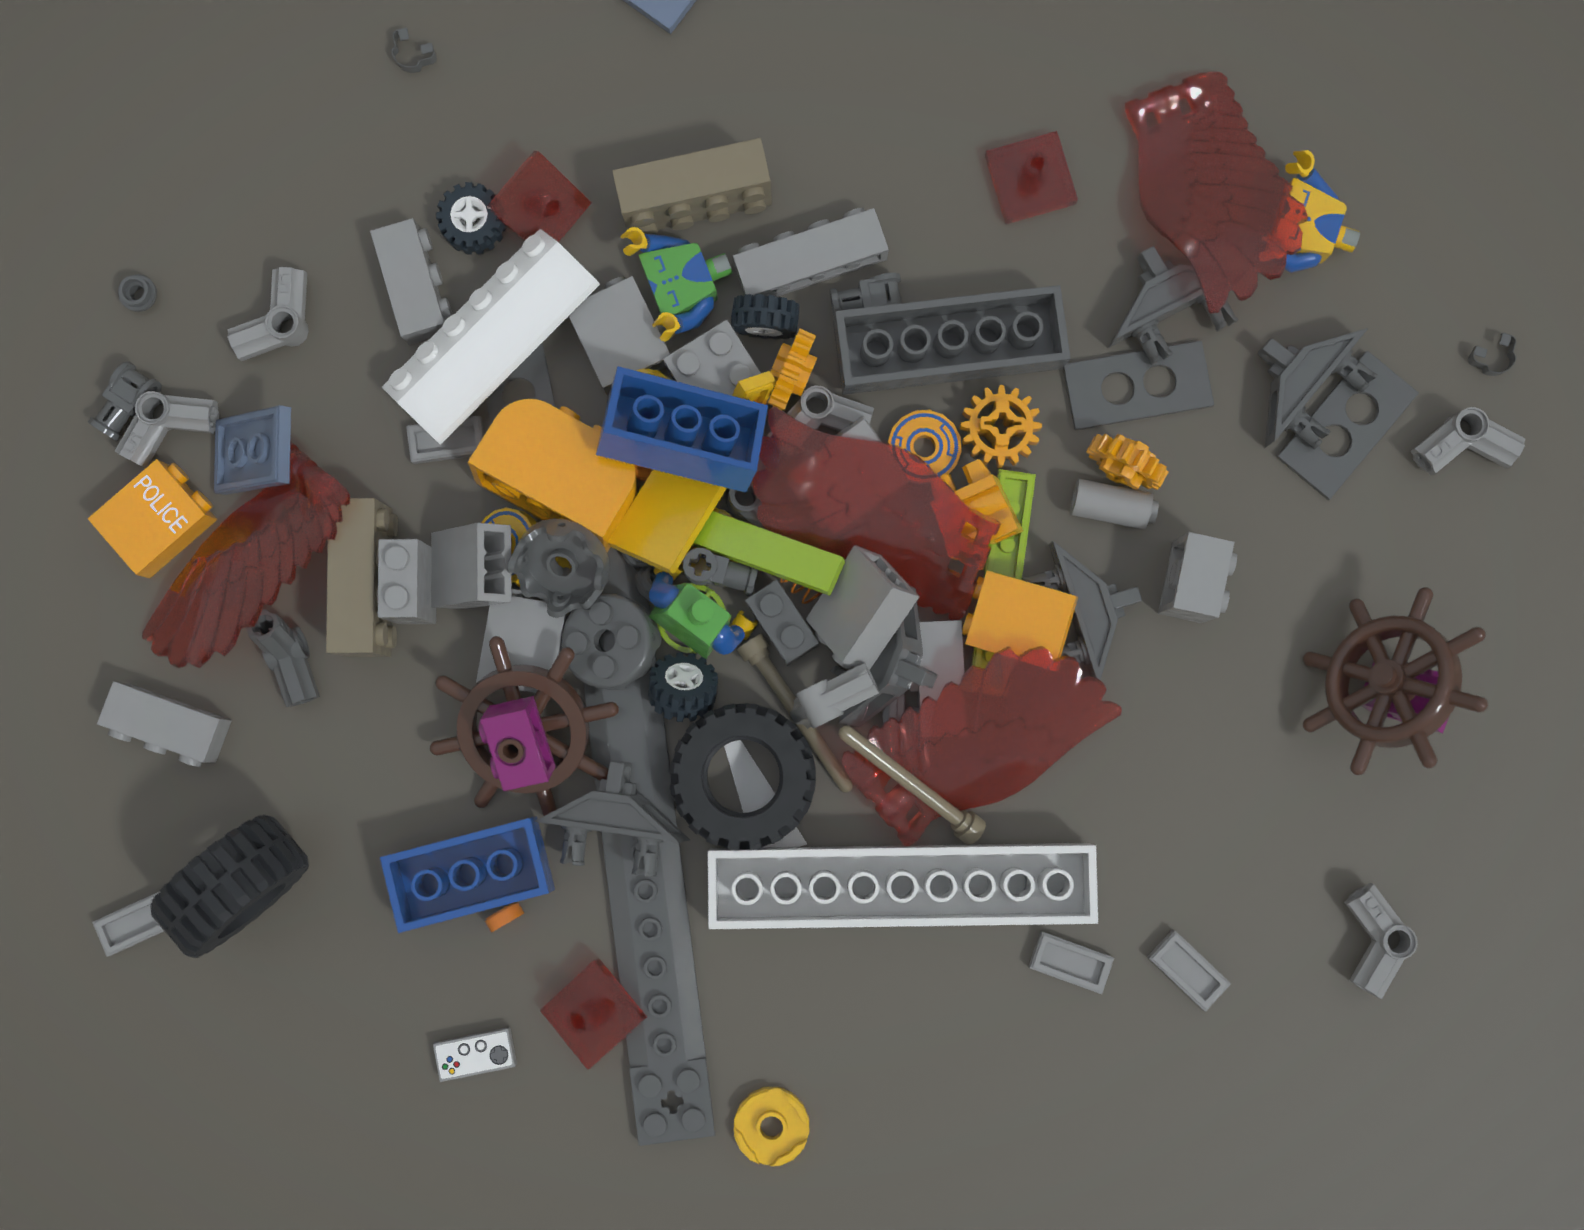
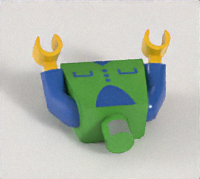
(678, 279)
(696, 617)

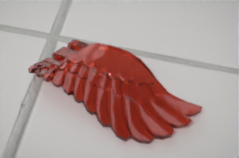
(1213, 188)
(872, 497)
(246, 564)
(983, 735)

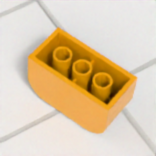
(550, 467)

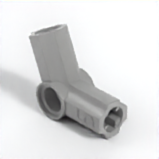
(286, 303)
(179, 413)
(838, 414)
(1485, 439)
(830, 698)
(1379, 920)

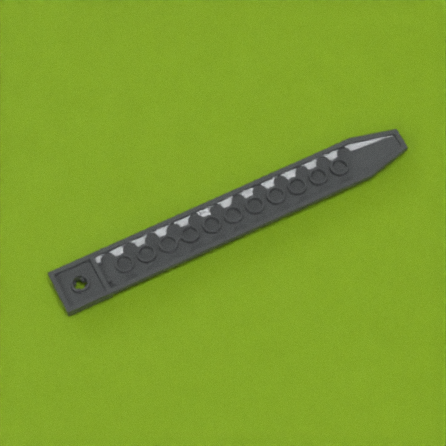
(652, 914)

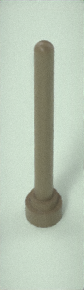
(757, 654)
(966, 825)

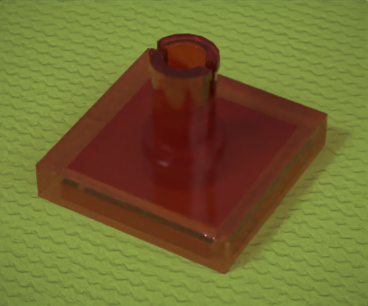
(1031, 177)
(539, 199)
(593, 1013)

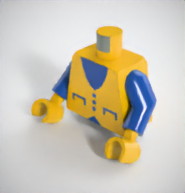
(1324, 213)

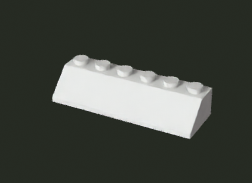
(490, 335)

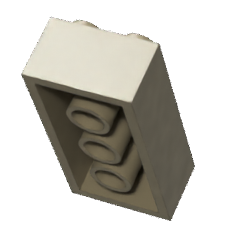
(694, 187)
(353, 581)

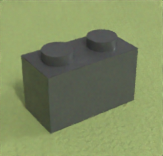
(782, 622)

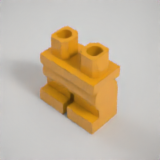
(986, 497)

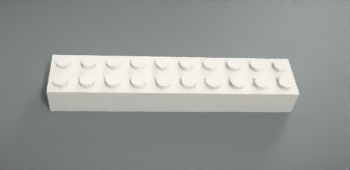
(902, 886)

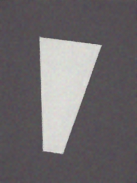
(754, 789)

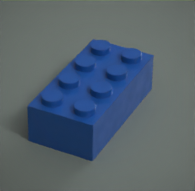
(682, 429)
(467, 874)

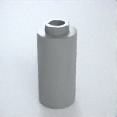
(1113, 504)

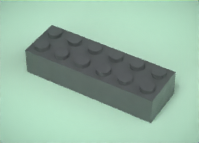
(951, 339)

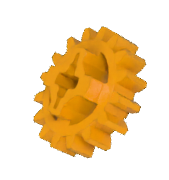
(792, 369)
(1017, 426)
(1127, 461)

